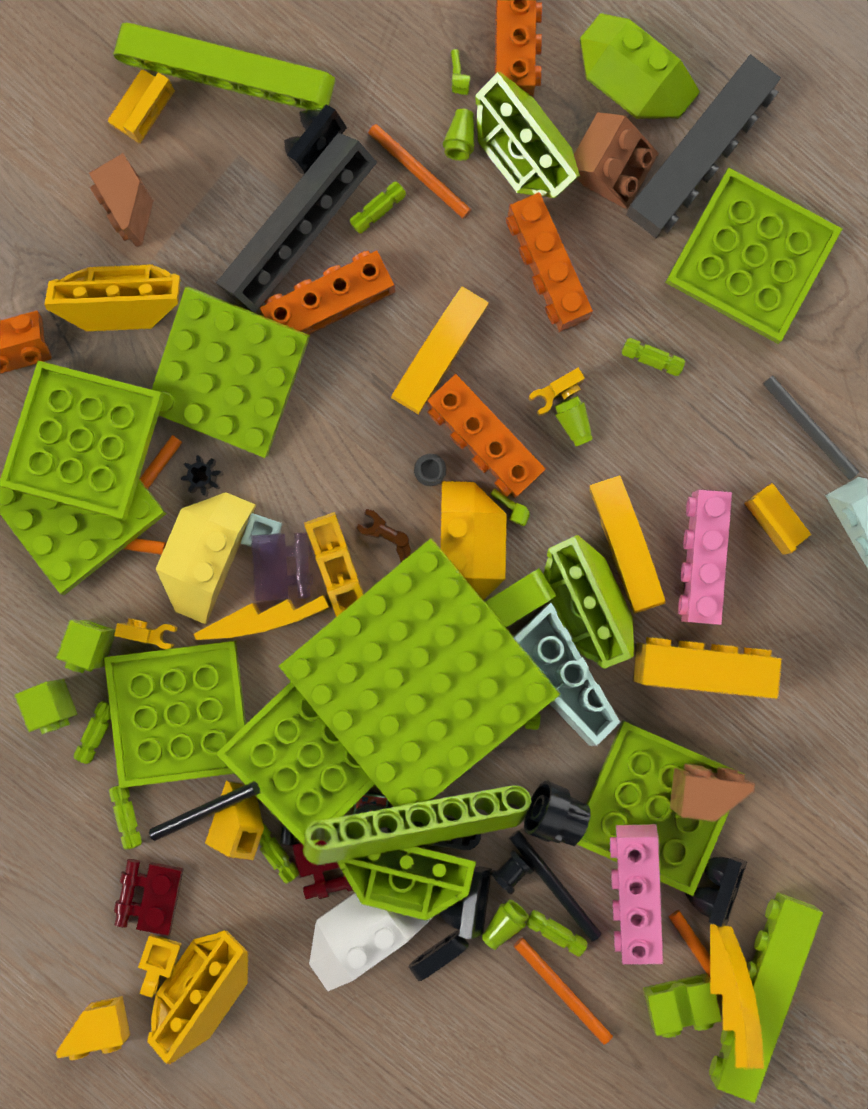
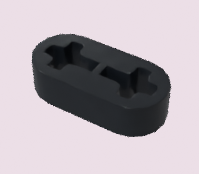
(438, 956)

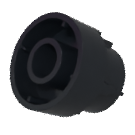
(556, 815)

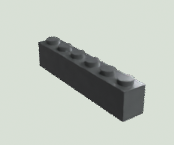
(703, 146)
(297, 222)

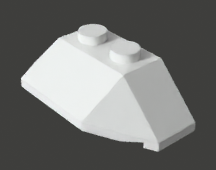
(355, 939)

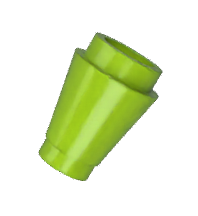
(460, 136)
(574, 420)
(505, 924)

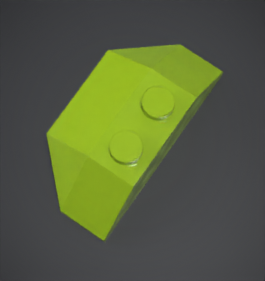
(636, 69)
(523, 140)
(590, 602)
(409, 880)

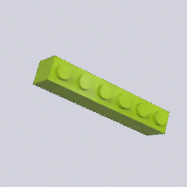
(774, 976)

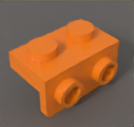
(22, 342)

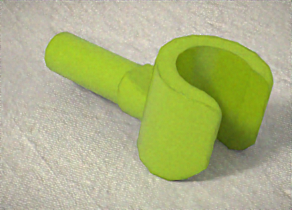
(460, 82)
(519, 512)

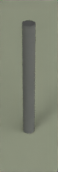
(811, 427)

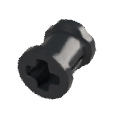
(512, 872)

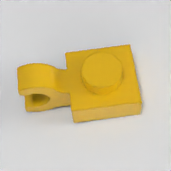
(566, 386)
(138, 631)
(158, 960)

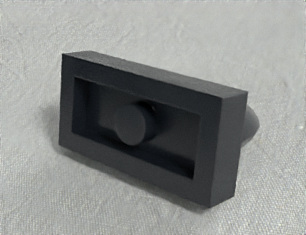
(320, 129)
(719, 903)
(470, 914)

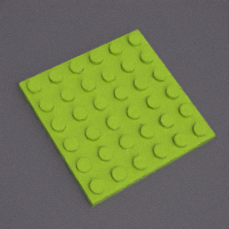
(419, 678)

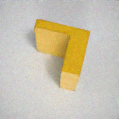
(141, 105)
(777, 519)

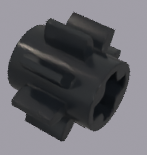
(210, 472)

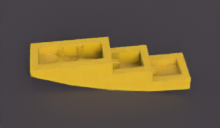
(439, 350)
(627, 544)
(334, 561)
(251, 621)
(740, 1012)

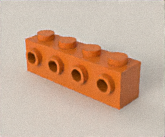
(518, 42)
(549, 262)
(333, 295)
(485, 436)

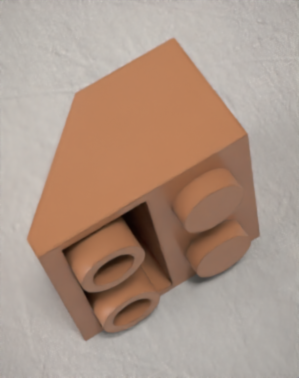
(614, 158)
(123, 198)
(705, 794)

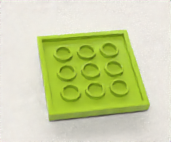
(753, 255)
(228, 371)
(81, 440)
(71, 540)
(174, 712)
(296, 762)
(637, 791)

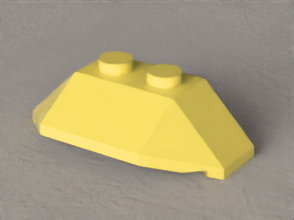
(202, 553)

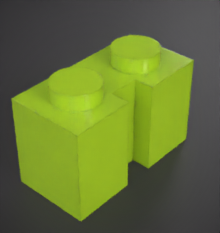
(85, 645)
(46, 706)
(682, 1005)

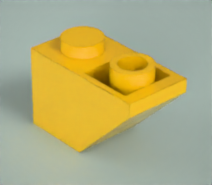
(237, 828)
(99, 1027)

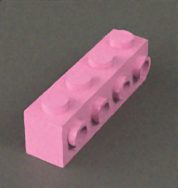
(706, 557)
(638, 894)

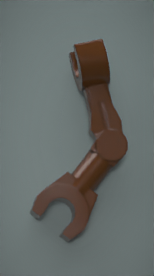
(380, 529)

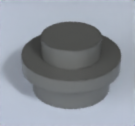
(430, 470)

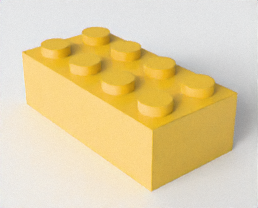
(707, 670)

